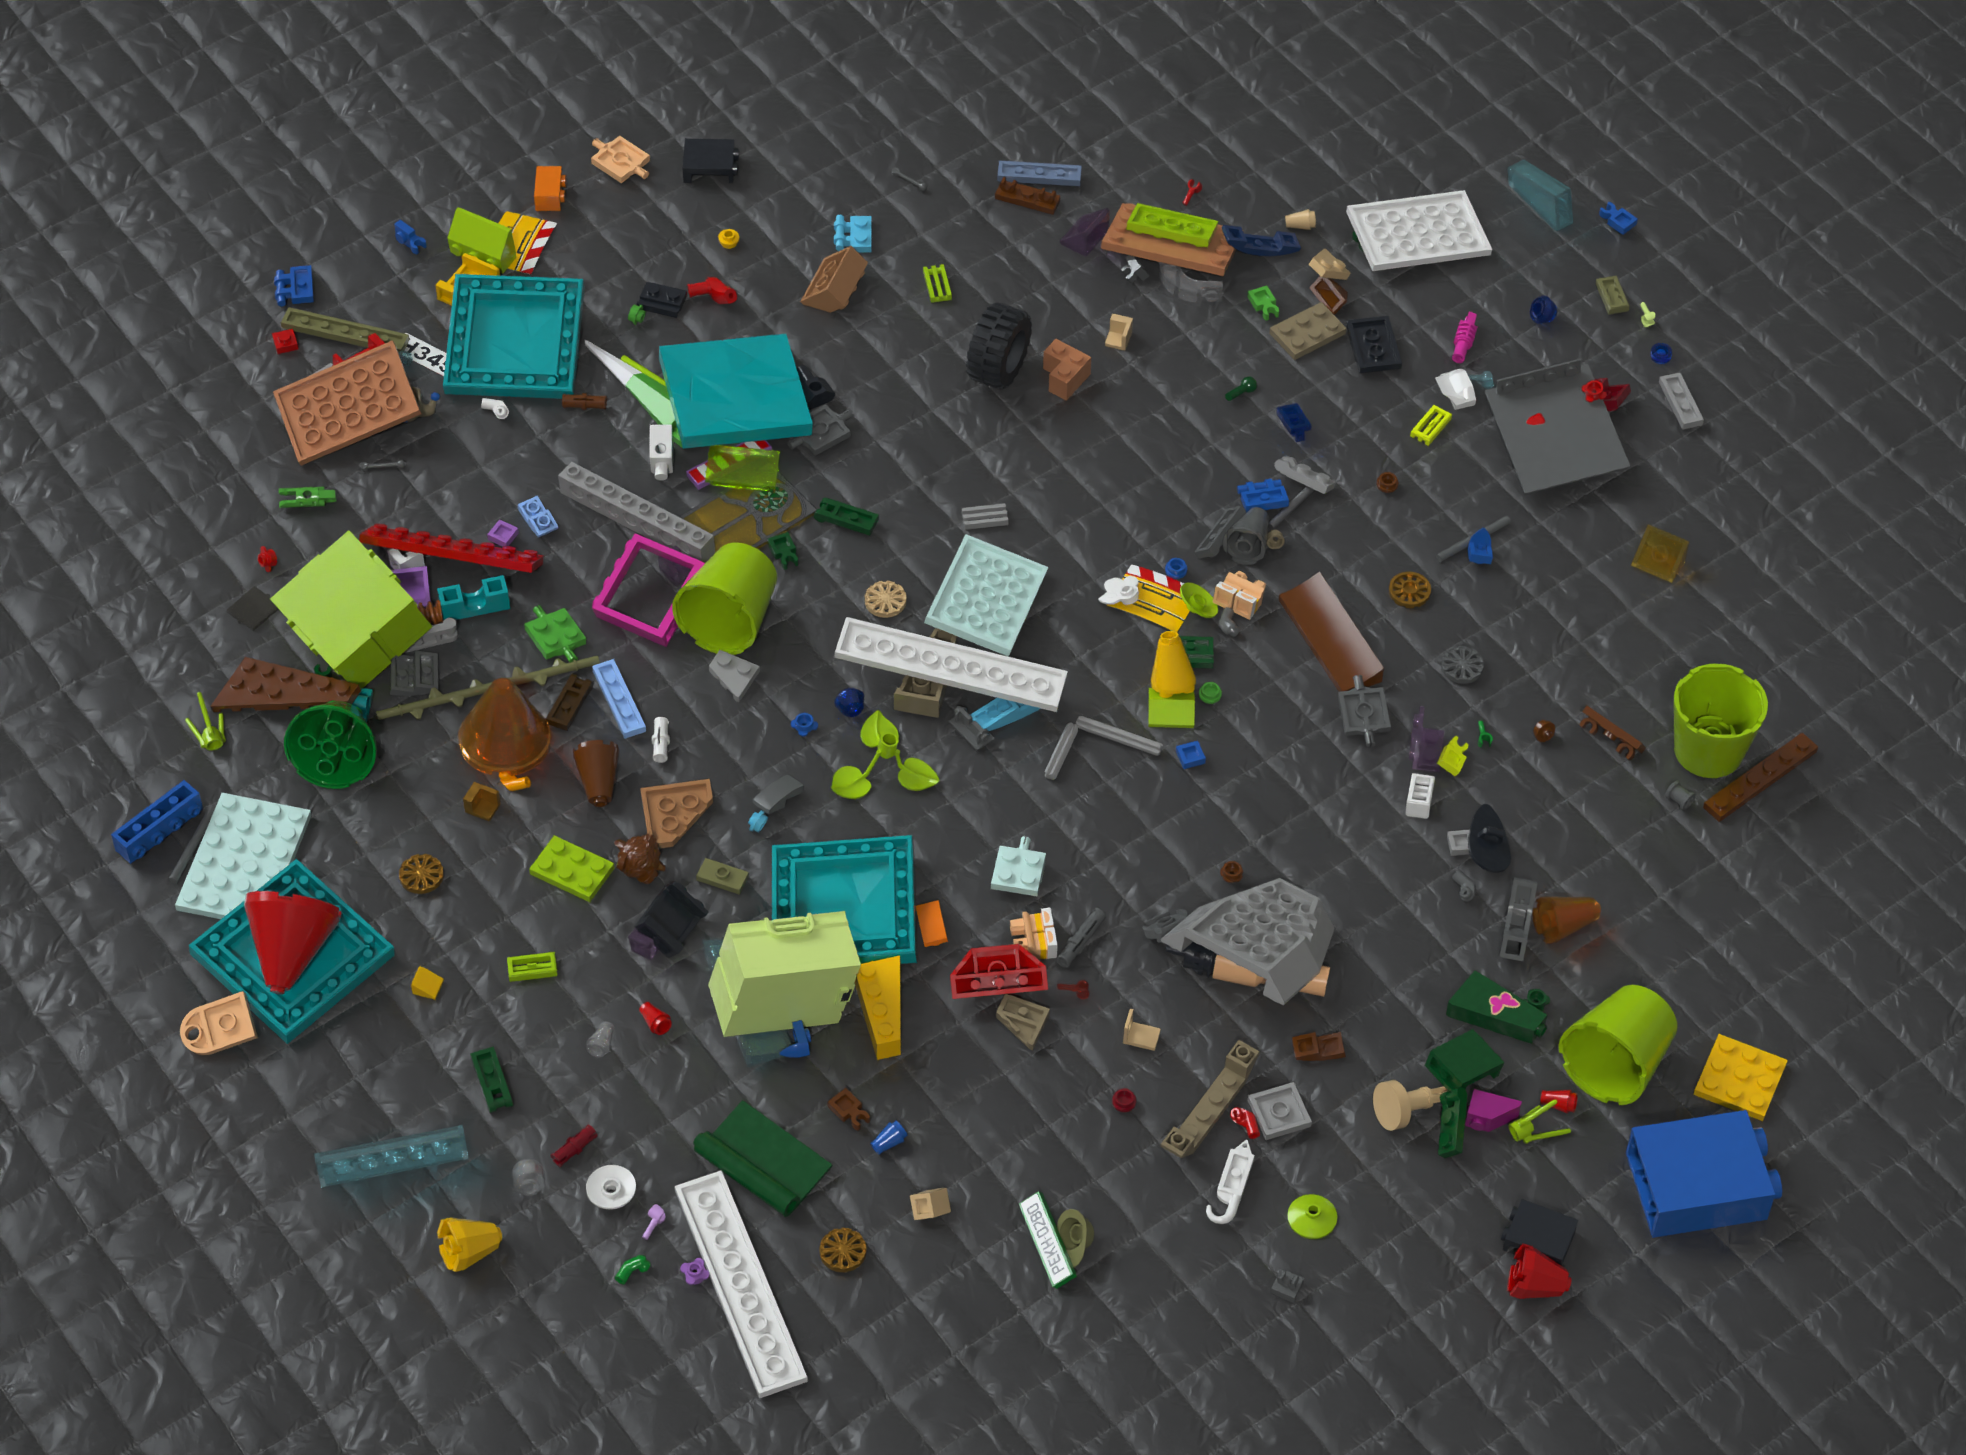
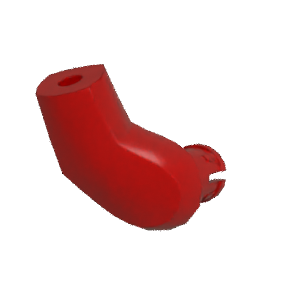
(716, 288)

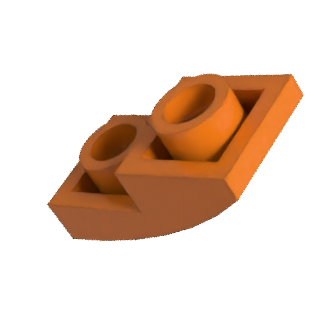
(931, 923)

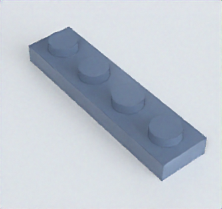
(1040, 173)

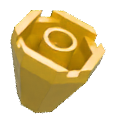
(466, 1241)

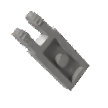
(1303, 474)

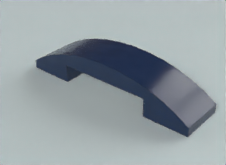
(1280, 244)

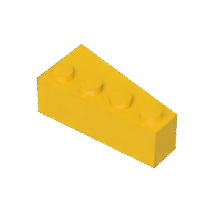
(880, 1001)

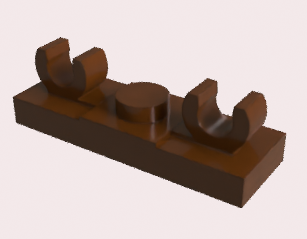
(1027, 196)
(1612, 732)

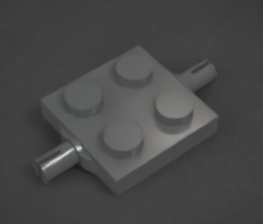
(827, 430)
(1364, 711)

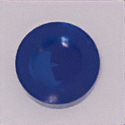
(1661, 353)

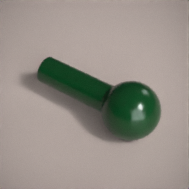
(1247, 385)

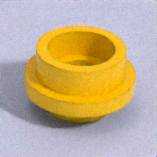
(728, 238)

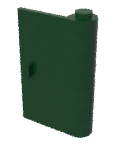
(763, 1158)

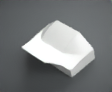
(1457, 388)

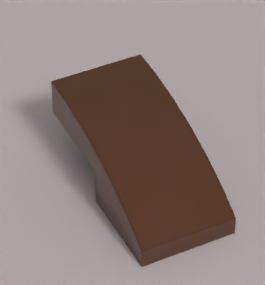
(1314, 1048)

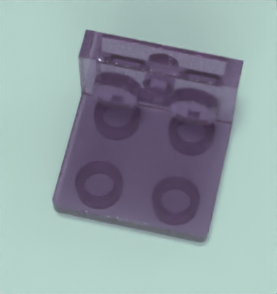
(1425, 745)

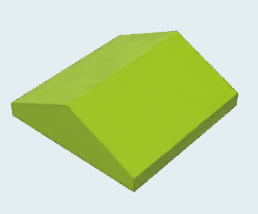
(1171, 712)

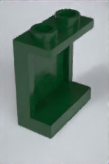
(1463, 1061)

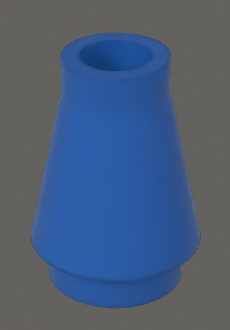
(889, 1137)

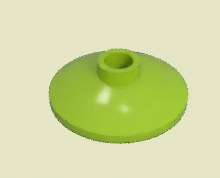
(1198, 600)
(1312, 1225)

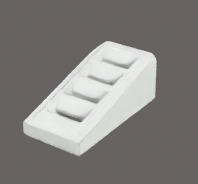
(1420, 796)

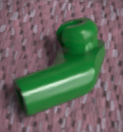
(638, 1262)

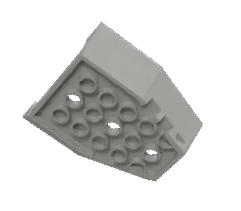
(1282, 949)

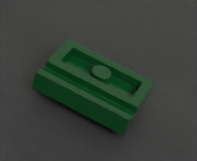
(1199, 651)

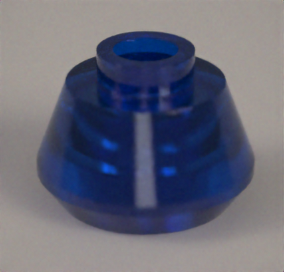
(1543, 310)
(850, 702)

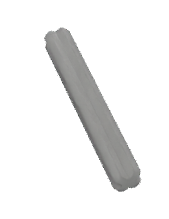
(1119, 735)

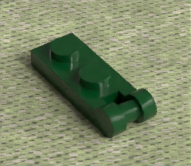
(846, 516)
(491, 1079)
(1452, 1122)

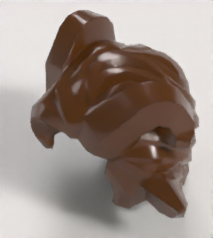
(639, 858)

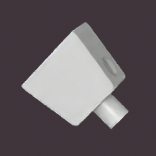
(661, 451)

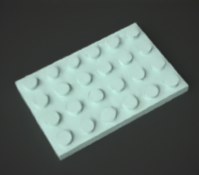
(986, 595)
(240, 853)

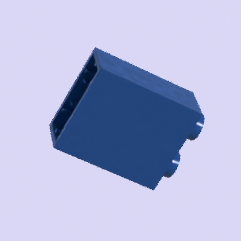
(1702, 1173)

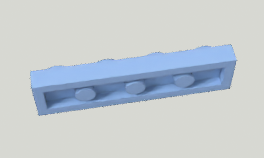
(619, 699)

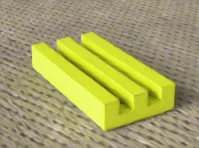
(1424, 435)

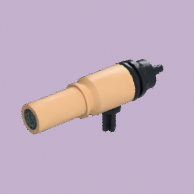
(1204, 960)

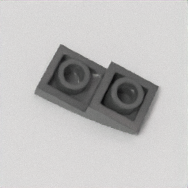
(776, 794)

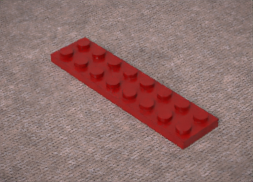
(445, 547)

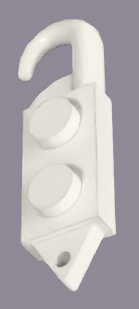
(1233, 1182)

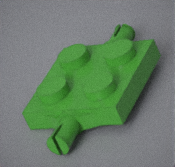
(555, 633)

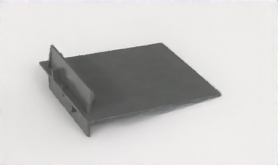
(1576, 435)

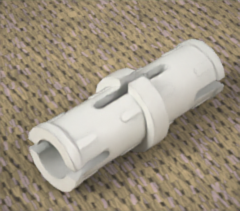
(660, 739)

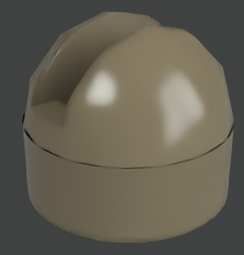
(1271, 541)

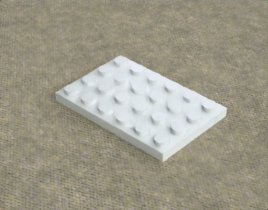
(1418, 230)

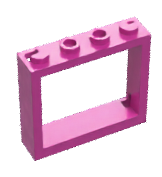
(668, 625)

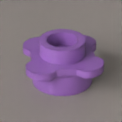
(699, 1276)

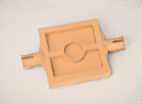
(620, 159)

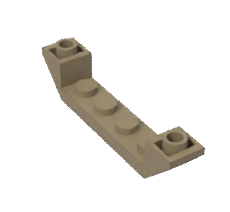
(1214, 1102)

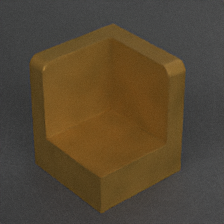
(481, 801)

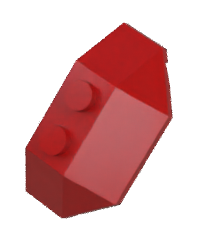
(997, 972)

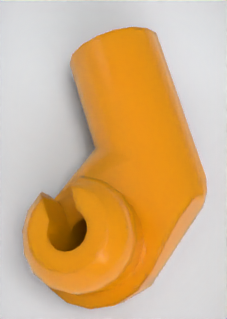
(513, 783)

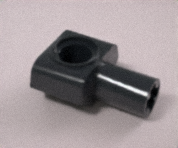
(815, 389)

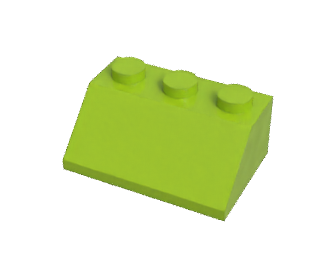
(481, 239)

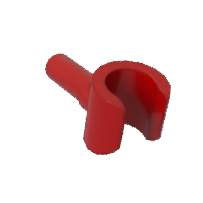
(1191, 191)

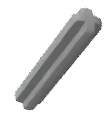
(1061, 751)

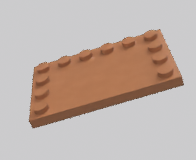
(1211, 260)
(346, 403)

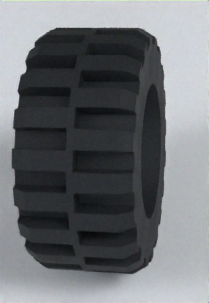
(999, 345)

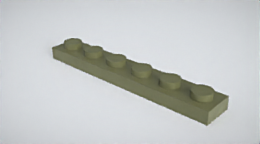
(339, 329)

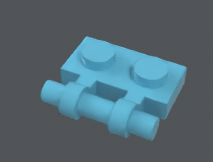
(859, 230)

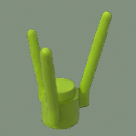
(211, 738)
(1522, 1128)

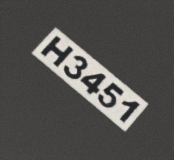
(426, 355)

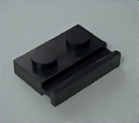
(662, 299)

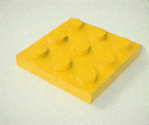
(1740, 1077)

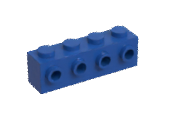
(157, 821)

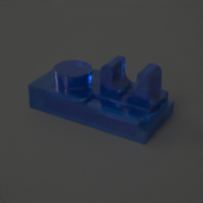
(1294, 421)

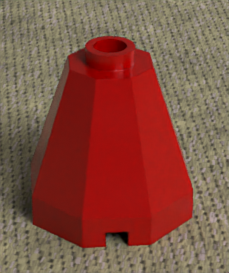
(1536, 1275)

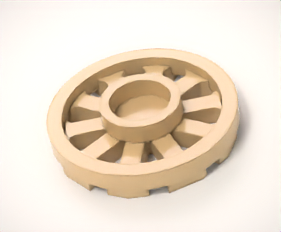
(885, 599)

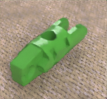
(318, 497)

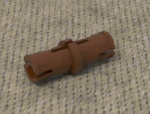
(584, 401)

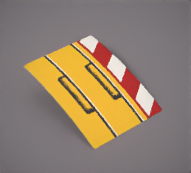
(529, 239)
(1157, 600)

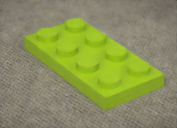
(1172, 225)

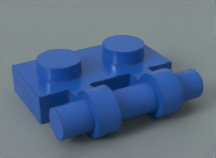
(301, 285)
(1264, 495)

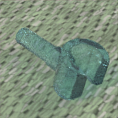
(406, 358)
(1486, 378)

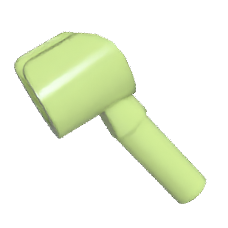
(1647, 318)

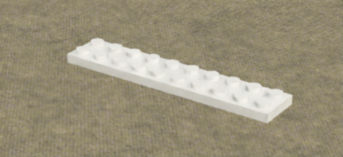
(951, 664)
(740, 1284)

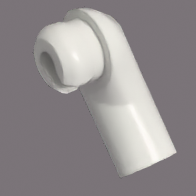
(497, 406)

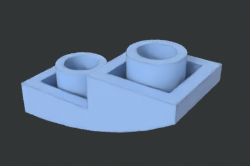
(537, 516)

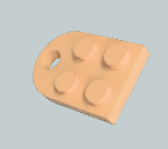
(220, 1025)

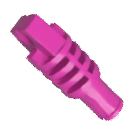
(1464, 337)

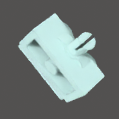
(1019, 869)

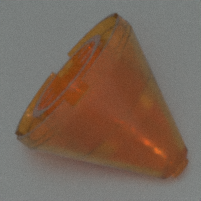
(504, 731)

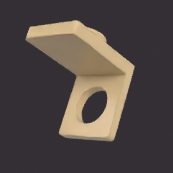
(1140, 1034)

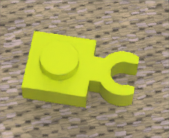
(1452, 757)

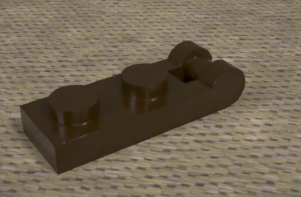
(569, 702)

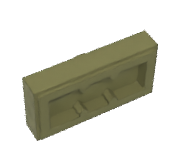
(1612, 295)
(722, 876)

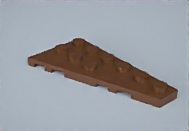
(278, 687)

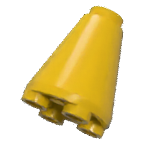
(1171, 667)

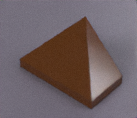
(1329, 293)

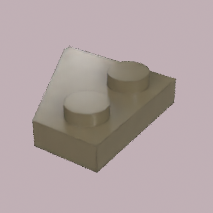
(1023, 1018)

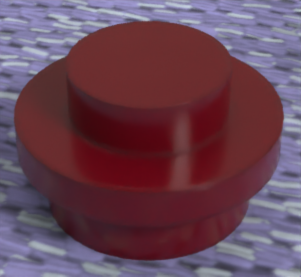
(1124, 1100)

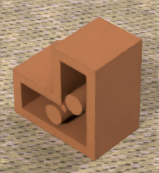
(1066, 367)

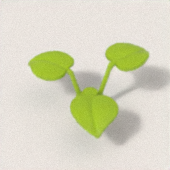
(881, 733)

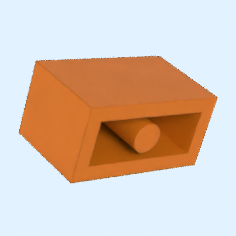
(548, 188)

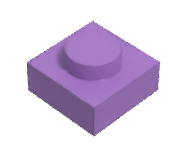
(503, 533)

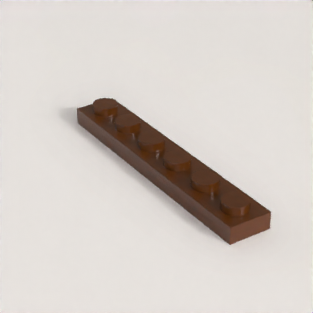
(1760, 777)

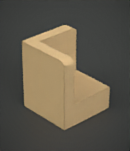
(1119, 332)
(930, 1203)

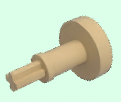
(1395, 1105)

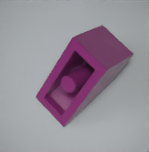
(1491, 1111)

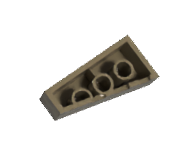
(921, 695)

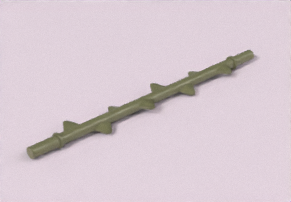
(477, 688)

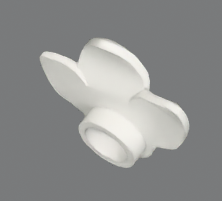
(1120, 590)

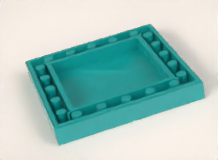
(513, 336)
(735, 391)
(859, 876)
(339, 966)

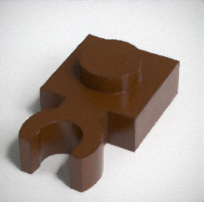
(846, 1107)

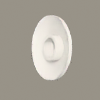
(611, 1178)

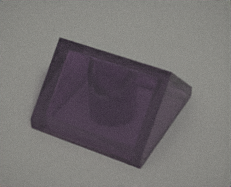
(1087, 232)

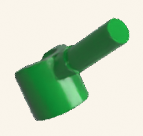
(1484, 735)

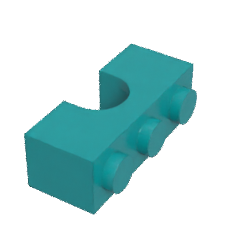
(490, 598)

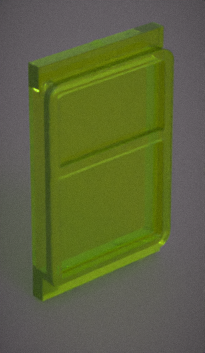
(742, 467)

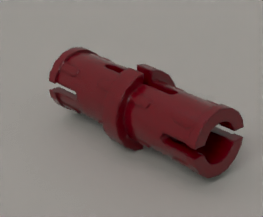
(574, 1145)

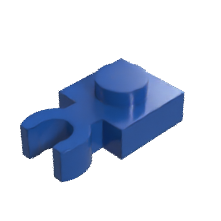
(1619, 220)

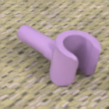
(658, 1216)

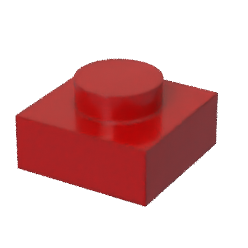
(285, 341)

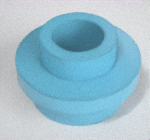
(757, 821)

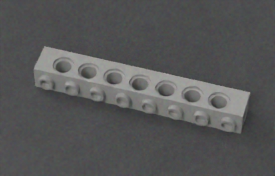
(635, 512)

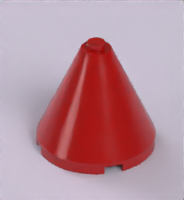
(287, 934)

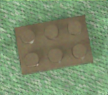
(1307, 330)

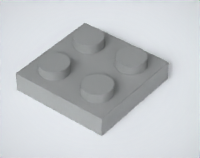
(1279, 1111)

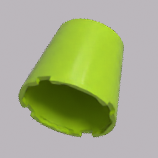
(726, 599)
(1716, 718)
(1619, 1044)

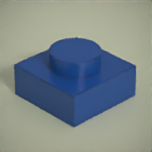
(1190, 754)

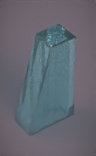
(1543, 193)

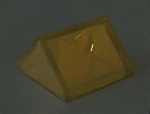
(1661, 553)

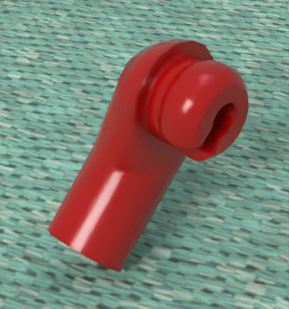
(1246, 1120)

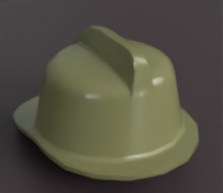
(1076, 1234)

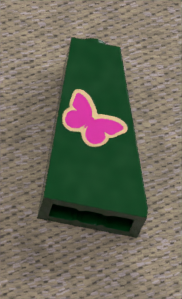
(1496, 1009)

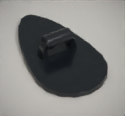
(1488, 841)

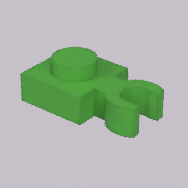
(1263, 300)

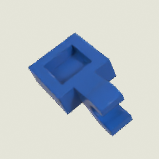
(407, 236)

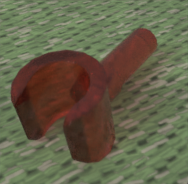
(1082, 984)

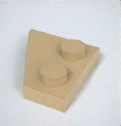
(1328, 266)

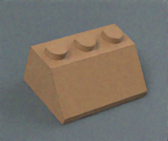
(835, 280)

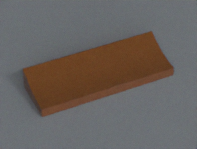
(1331, 634)

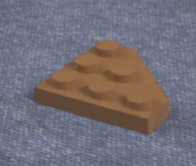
(674, 809)

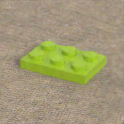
(572, 868)

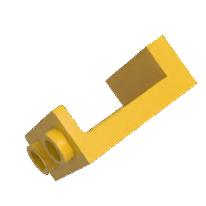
(470, 265)

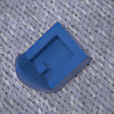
(1480, 547)
(801, 1038)

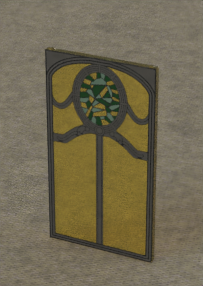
(751, 515)

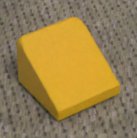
(426, 983)

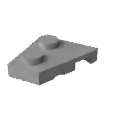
(733, 673)

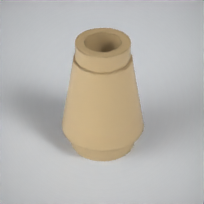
(1301, 220)

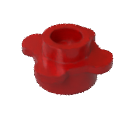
(1594, 386)
(267, 558)

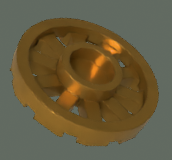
(1409, 589)
(421, 874)
(842, 1250)

